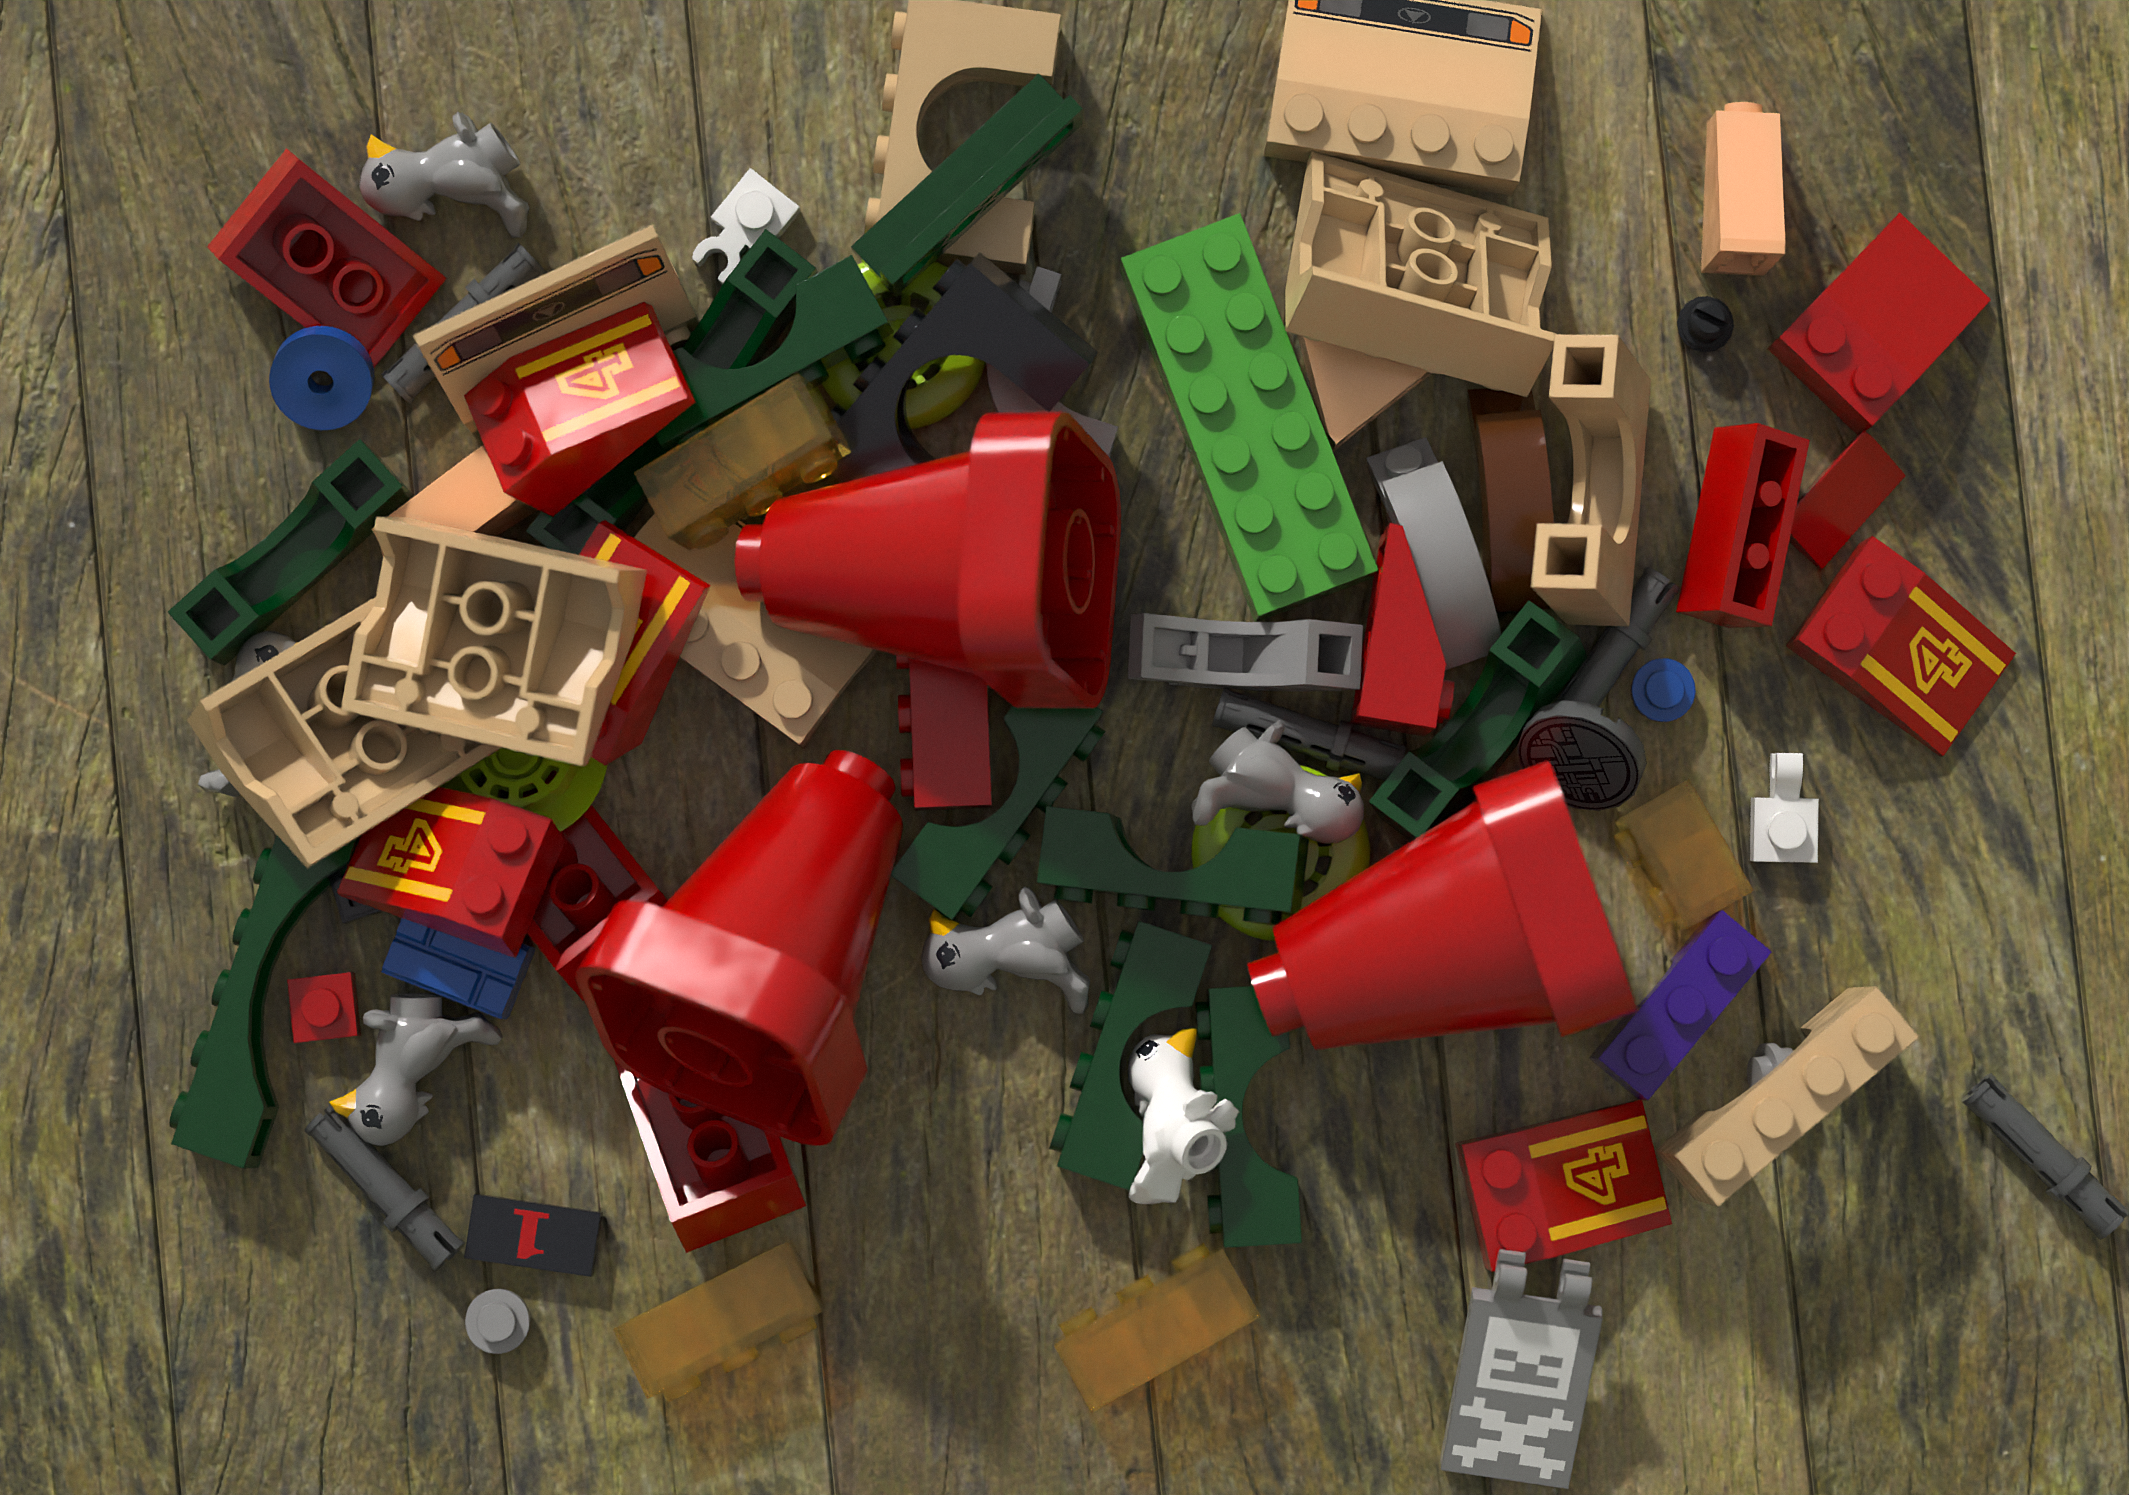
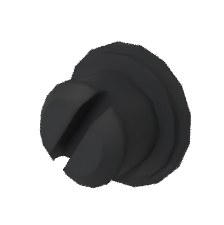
(1705, 324)

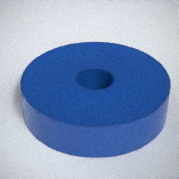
(328, 351)

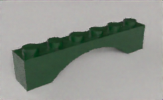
(733, 334)
(231, 1095)

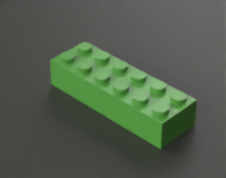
(1247, 418)

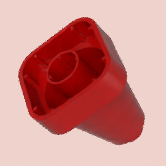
(960, 560)
(1454, 933)
(759, 958)

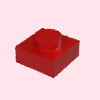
(324, 1007)

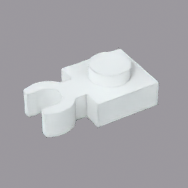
(744, 217)

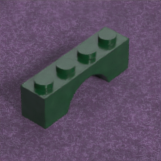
(832, 322)
(295, 556)
(1519, 677)
(950, 863)
(1252, 872)
(1156, 974)
(1254, 1199)

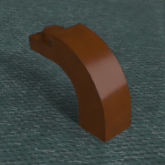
(1513, 491)

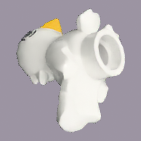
(1179, 1124)

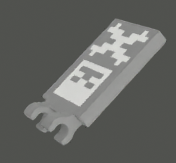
(1522, 1377)

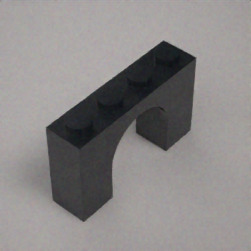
(976, 317)

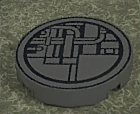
(1590, 755)

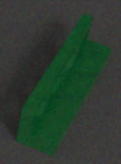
(968, 184)

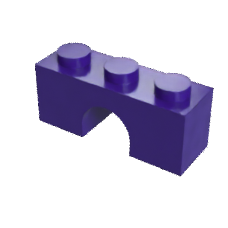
(1681, 1006)

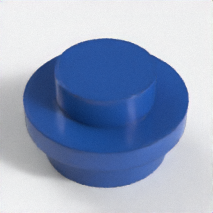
(1663, 690)

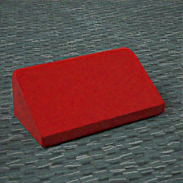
(1843, 499)

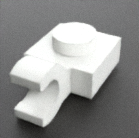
(1784, 824)

